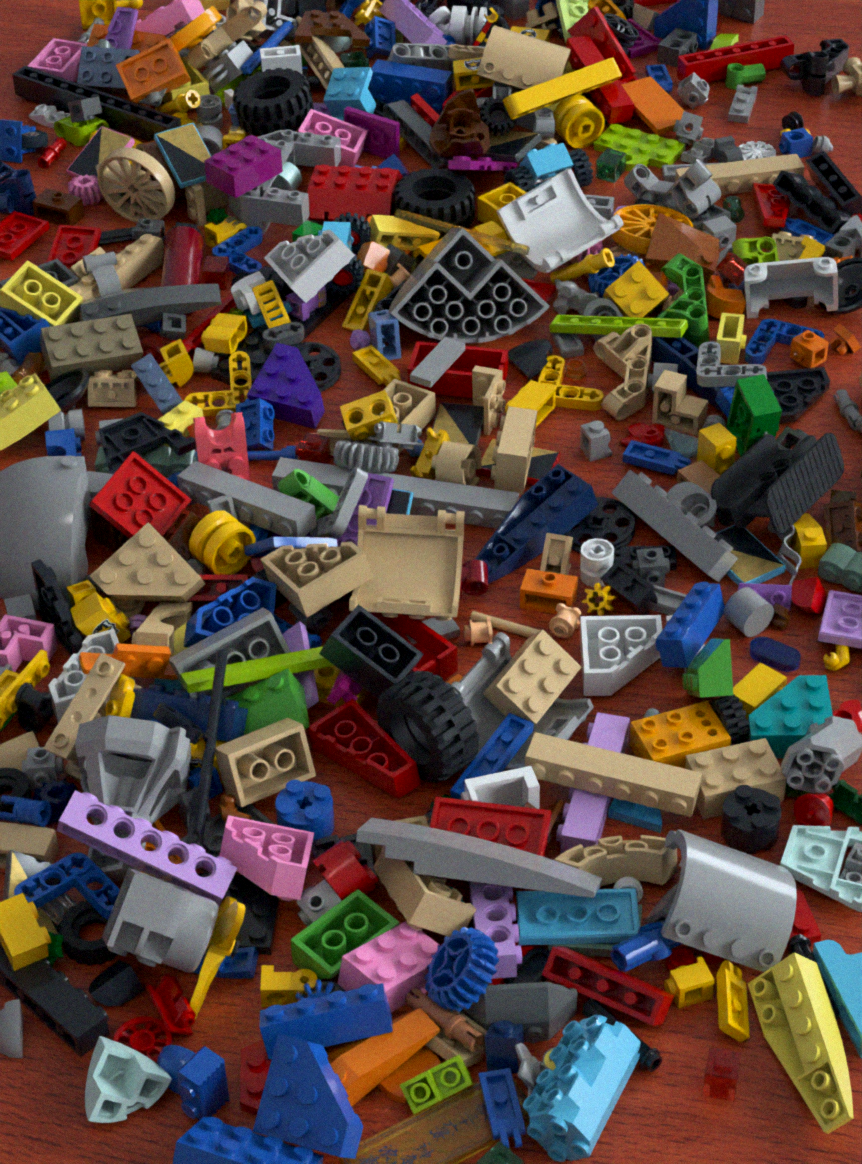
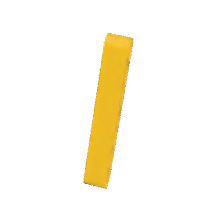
(560, 88)

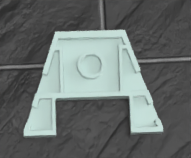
(816, 858)

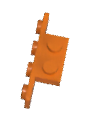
(139, 661)

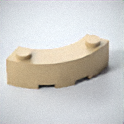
(617, 858)

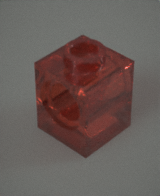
(732, 268)

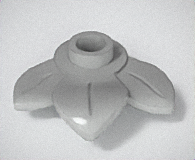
(529, 1067)

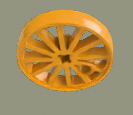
(197, 29)
(640, 223)

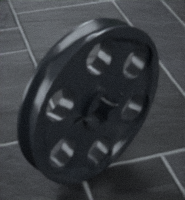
(316, 363)
(604, 525)

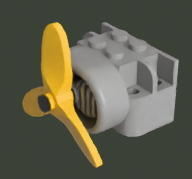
(173, 928)

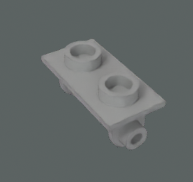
(388, 435)

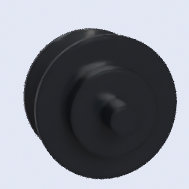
(792, 121)

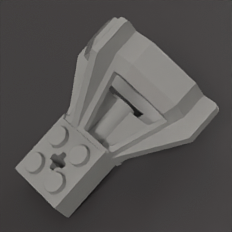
(135, 786)

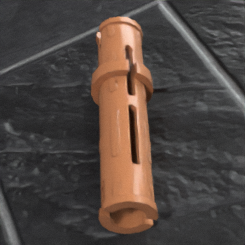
(454, 1026)

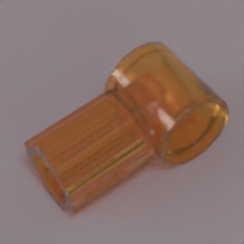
(31, 364)

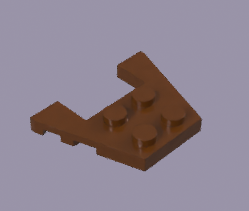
(329, 24)

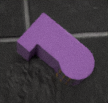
(302, 309)

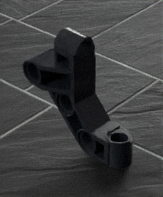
(817, 67)

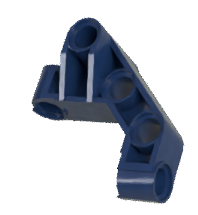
(16, 190)

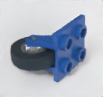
(19, 140)

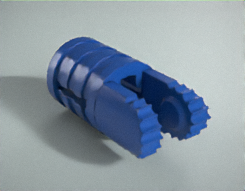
(27, 811)

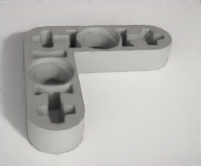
(712, 374)
(336, 523)

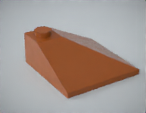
(675, 237)

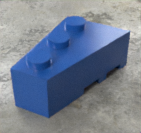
(20, 334)

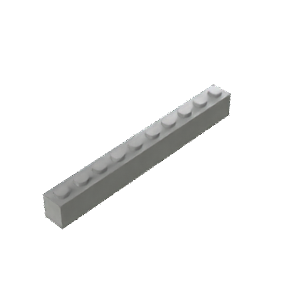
(481, 505)

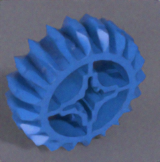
(606, 276)
(461, 969)

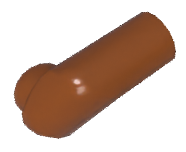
(228, 807)

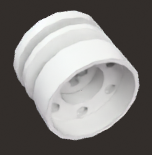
(464, 25)

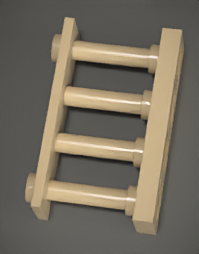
(83, 709)

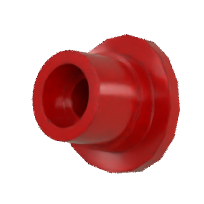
(813, 809)

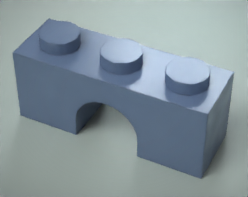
(156, 384)

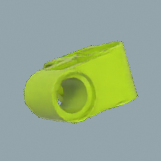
(78, 132)
(750, 250)

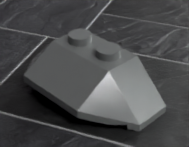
(538, 1006)

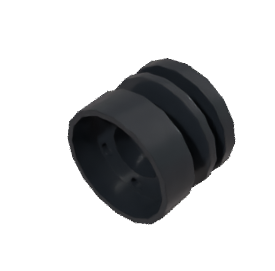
(623, 30)

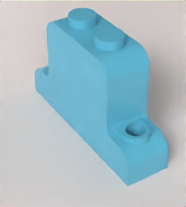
(844, 981)

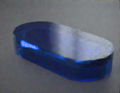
(775, 654)

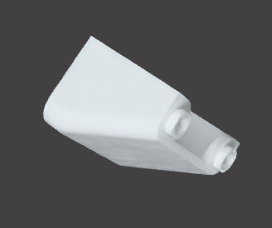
(791, 279)

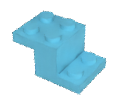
(349, 89)

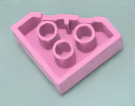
(170, 18)
(268, 855)

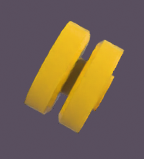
(578, 121)
(220, 543)

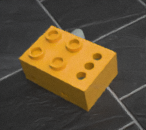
(677, 733)

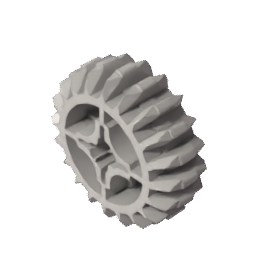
(365, 456)

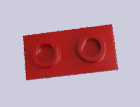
(176, 1014)

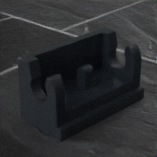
(629, 587)

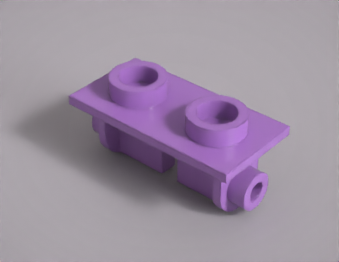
(772, 593)

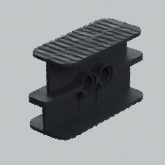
(777, 481)

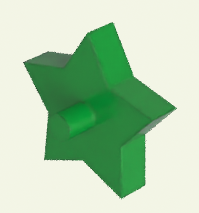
(217, 216)
(54, 948)

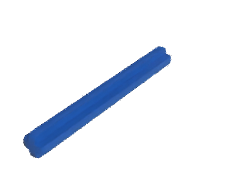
(273, 41)

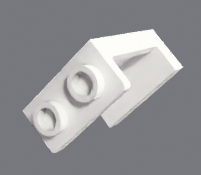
(506, 788)

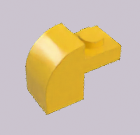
(177, 363)

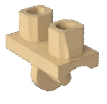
(536, 21)

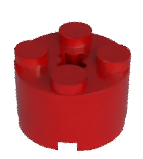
(344, 871)

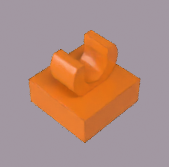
(845, 340)

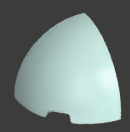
(121, 1082)

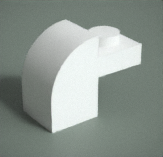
(243, 292)

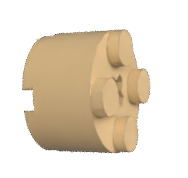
(457, 463)

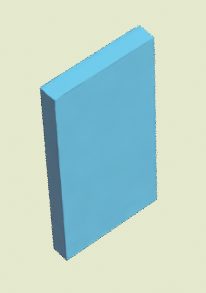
(573, 919)

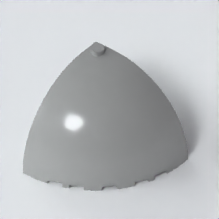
(465, 294)
(43, 519)

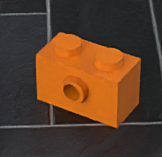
(545, 590)

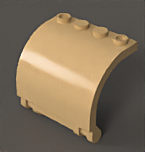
(521, 59)
(412, 564)

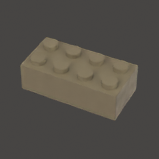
(91, 345)

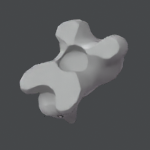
(572, 297)

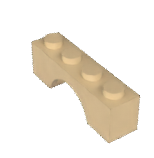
(161, 623)

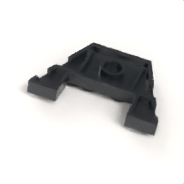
(139, 434)

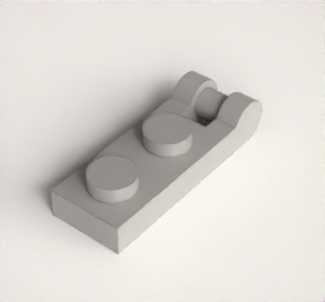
(742, 104)

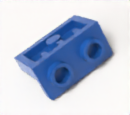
(381, 36)
(258, 423)

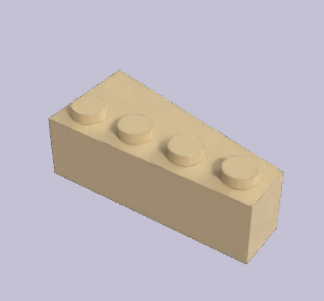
(423, 898)

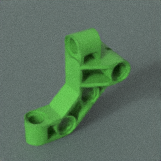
(692, 303)
(308, 489)

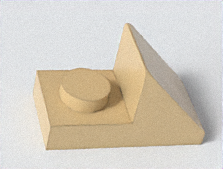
(556, 554)

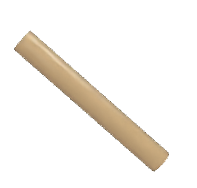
(504, 625)

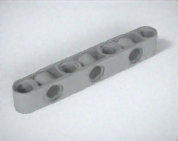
(423, 55)

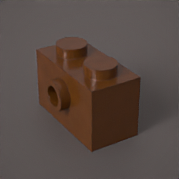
(58, 207)

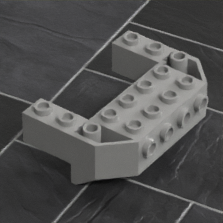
(274, 205)

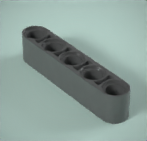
(415, 131)

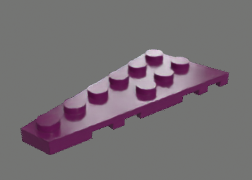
(483, 163)

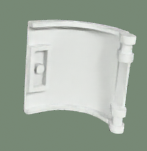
(555, 222)

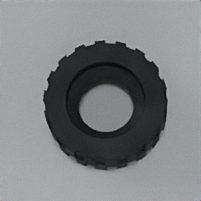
(80, 950)

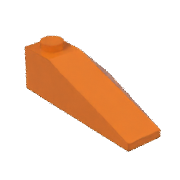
(370, 1060)

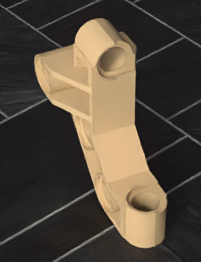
(239, 24)
(631, 359)

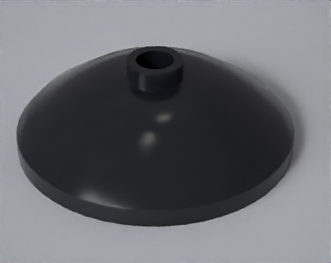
(848, 286)
(68, 388)

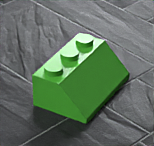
(710, 671)
(273, 701)
(338, 933)

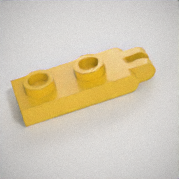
(376, 365)
(121, 697)
(732, 1002)

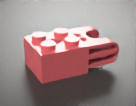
(223, 448)

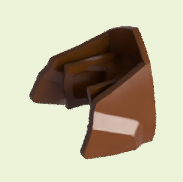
(460, 128)

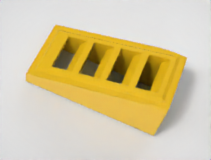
(265, 293)

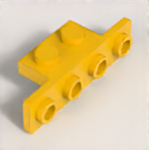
(368, 11)
(12, 681)

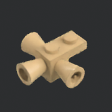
(853, 81)

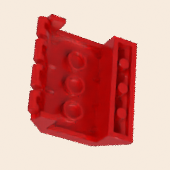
(352, 190)

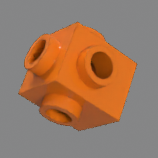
(809, 349)

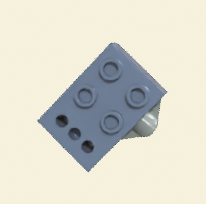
(99, 67)

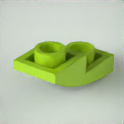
(724, 40)
(436, 1084)

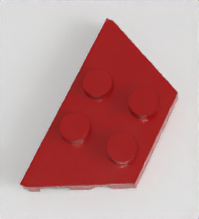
(253, 1075)

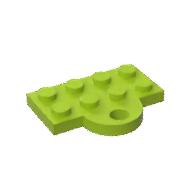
(640, 146)

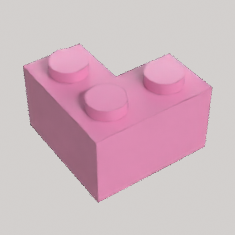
(23, 639)

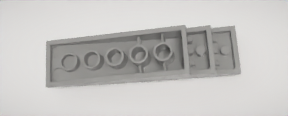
(475, 859)

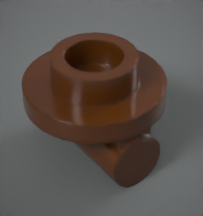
(780, 617)

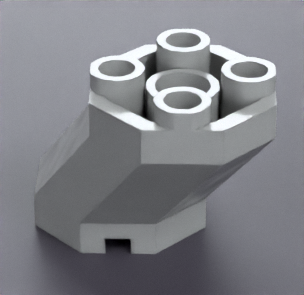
(822, 755)

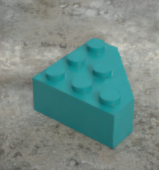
(790, 713)

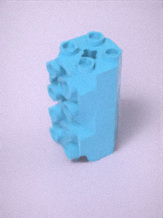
(581, 1092)

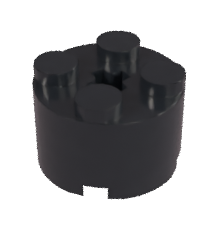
(750, 819)

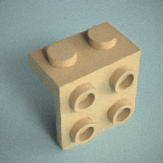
(202, 198)

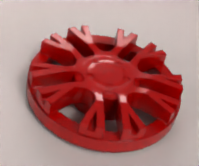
(144, 1040)

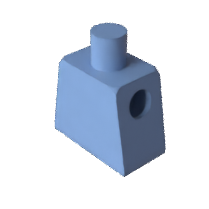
(385, 328)

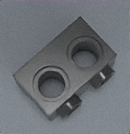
(677, 43)

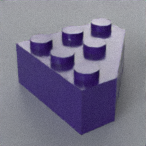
(289, 387)

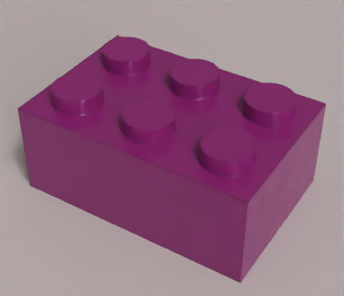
(243, 166)

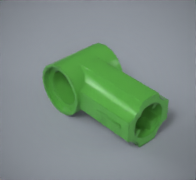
(743, 74)

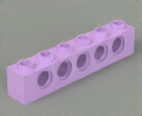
(129, 849)
(495, 919)

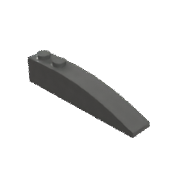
(150, 303)

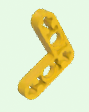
(230, 397)
(583, 399)

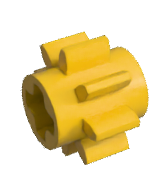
(599, 606)

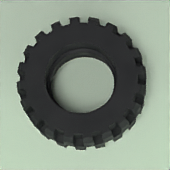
(272, 101)
(437, 195)
(429, 724)

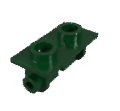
(847, 800)

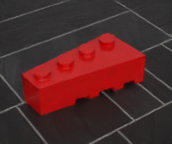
(365, 749)

